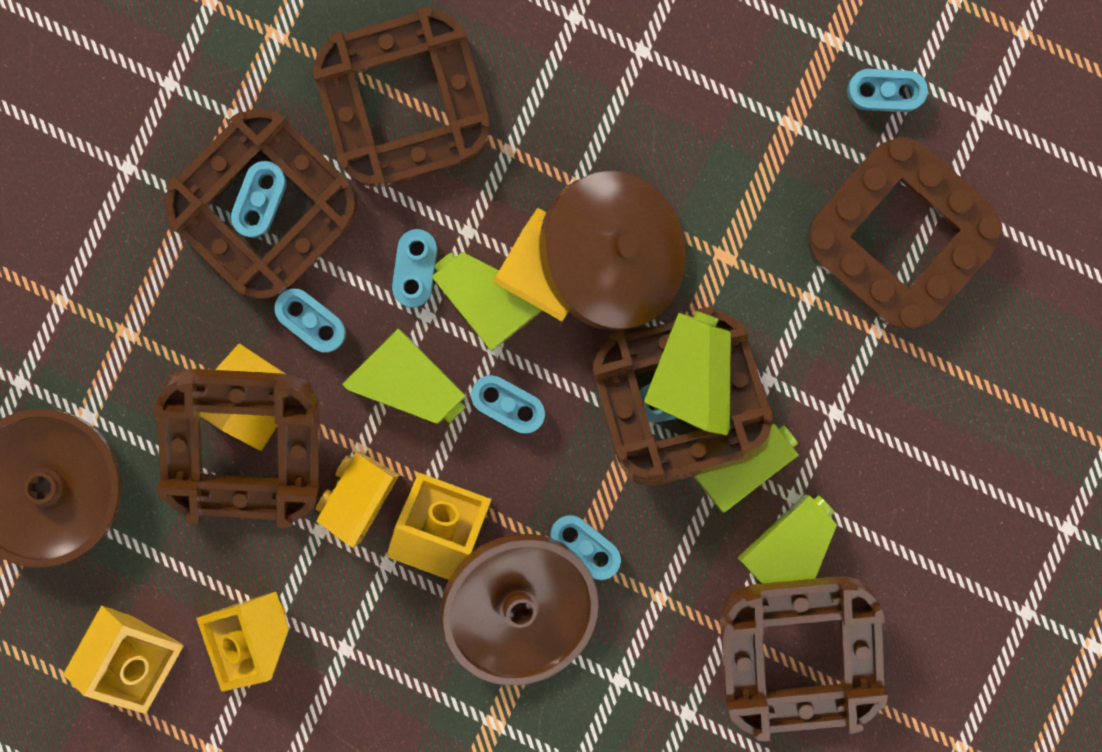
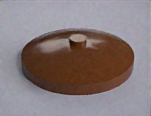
(612, 250)
(54, 487)
(519, 609)

